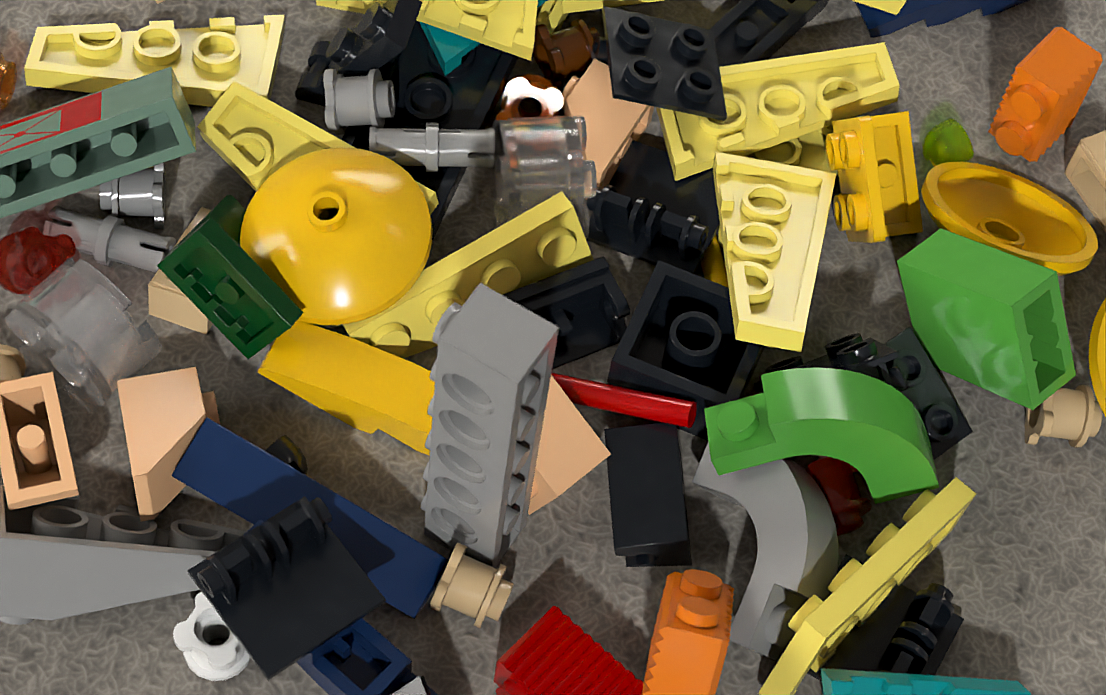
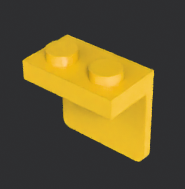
(874, 177)

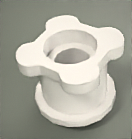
(203, 659)

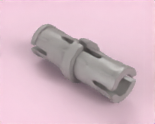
(435, 146)
(110, 239)

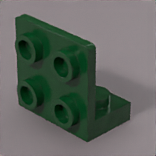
(228, 282)

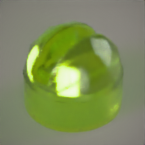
(947, 143)

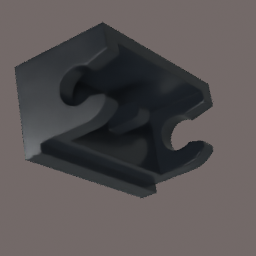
(582, 304)
(648, 495)

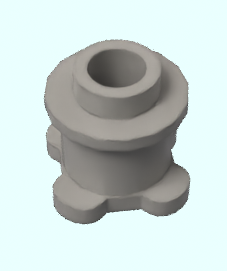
(357, 100)
(137, 195)

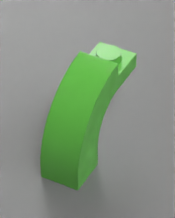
(830, 416)

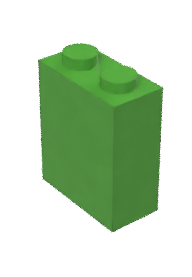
(988, 317)

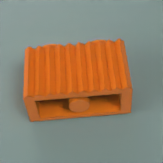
(1044, 94)
(689, 635)

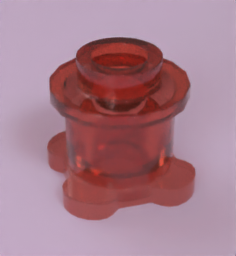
(31, 257)
(841, 492)

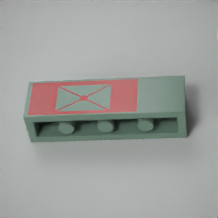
(93, 140)

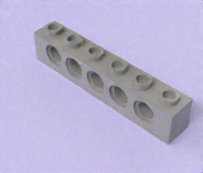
(485, 422)

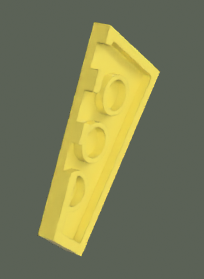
(202, 58)
(779, 102)
(772, 244)
(507, 258)
(862, 588)

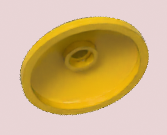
(1009, 215)
(345, 264)

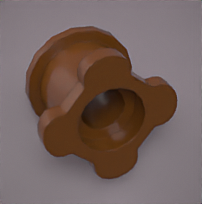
(564, 51)

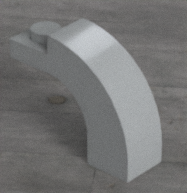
(794, 547)

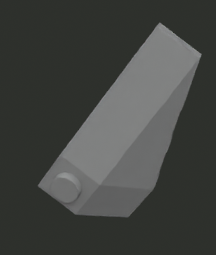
(81, 562)

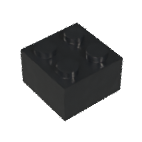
(684, 344)

